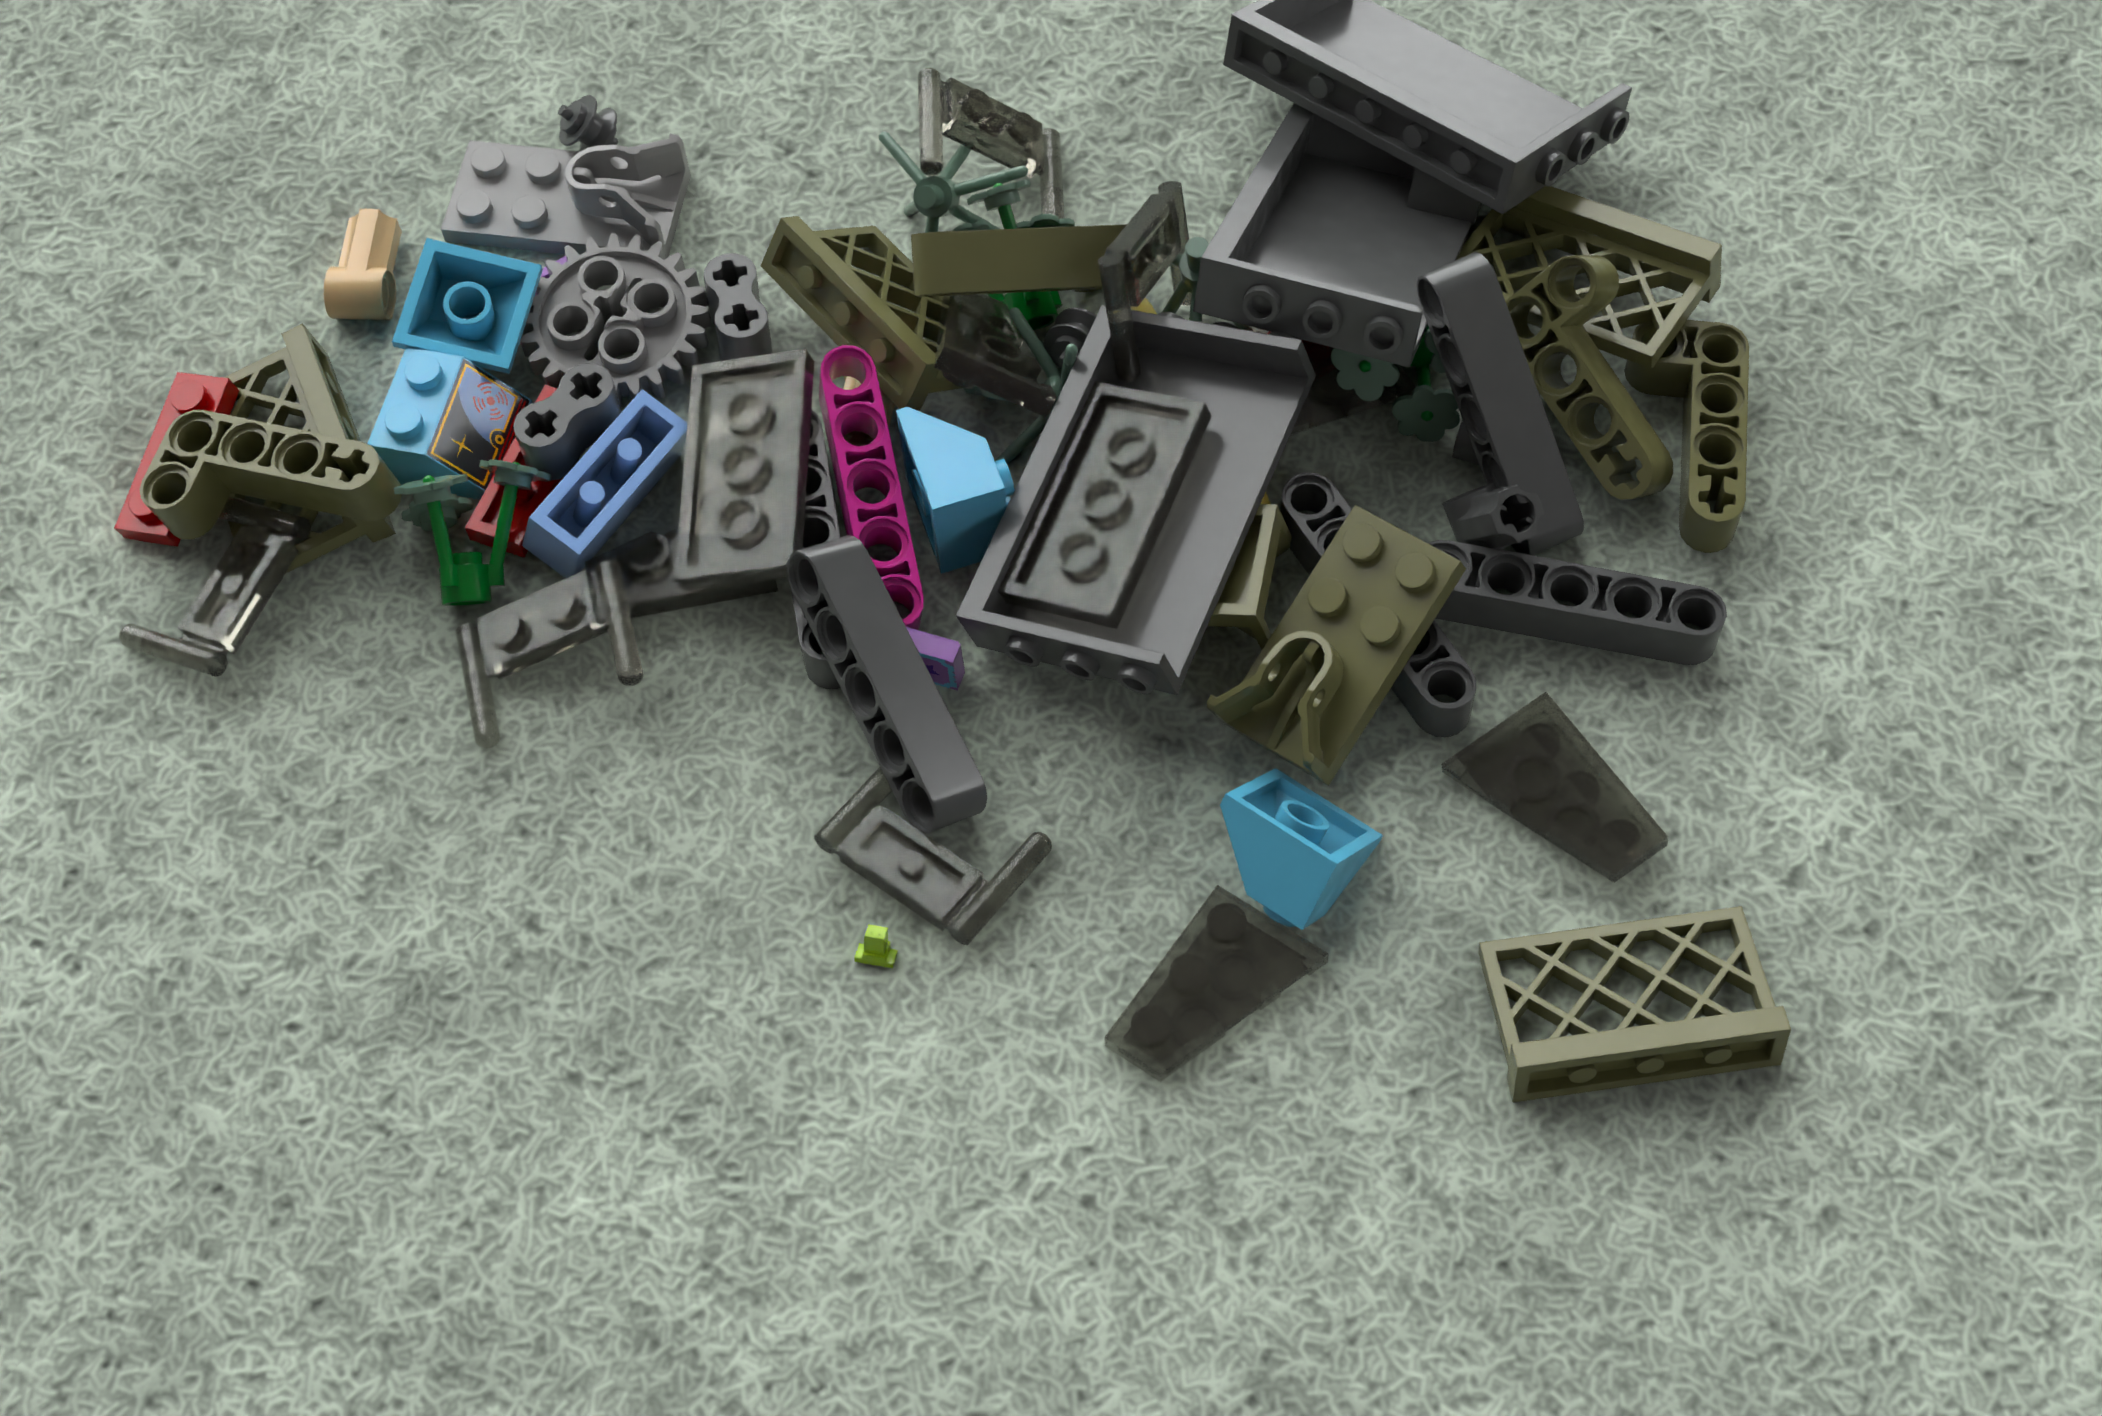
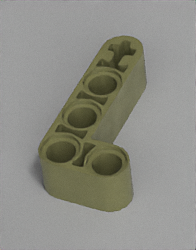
(1010, 260)
(1711, 372)
(1595, 380)
(222, 454)

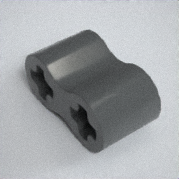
(736, 307)
(569, 421)

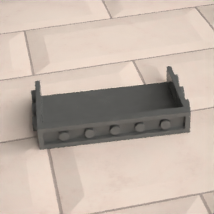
(1421, 96)
(1327, 245)
(1254, 396)

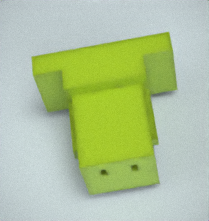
(876, 948)

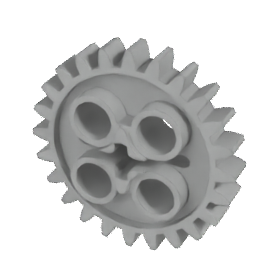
(616, 318)

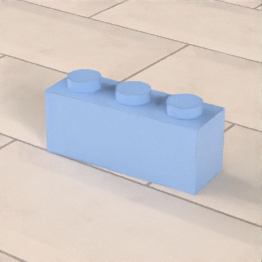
(605, 485)

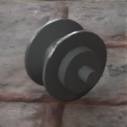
(584, 124)
(1069, 327)

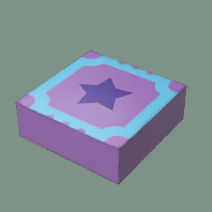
(941, 657)

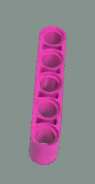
(869, 467)

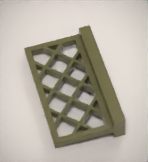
(1634, 245)
(853, 304)
(325, 412)
(1655, 1048)

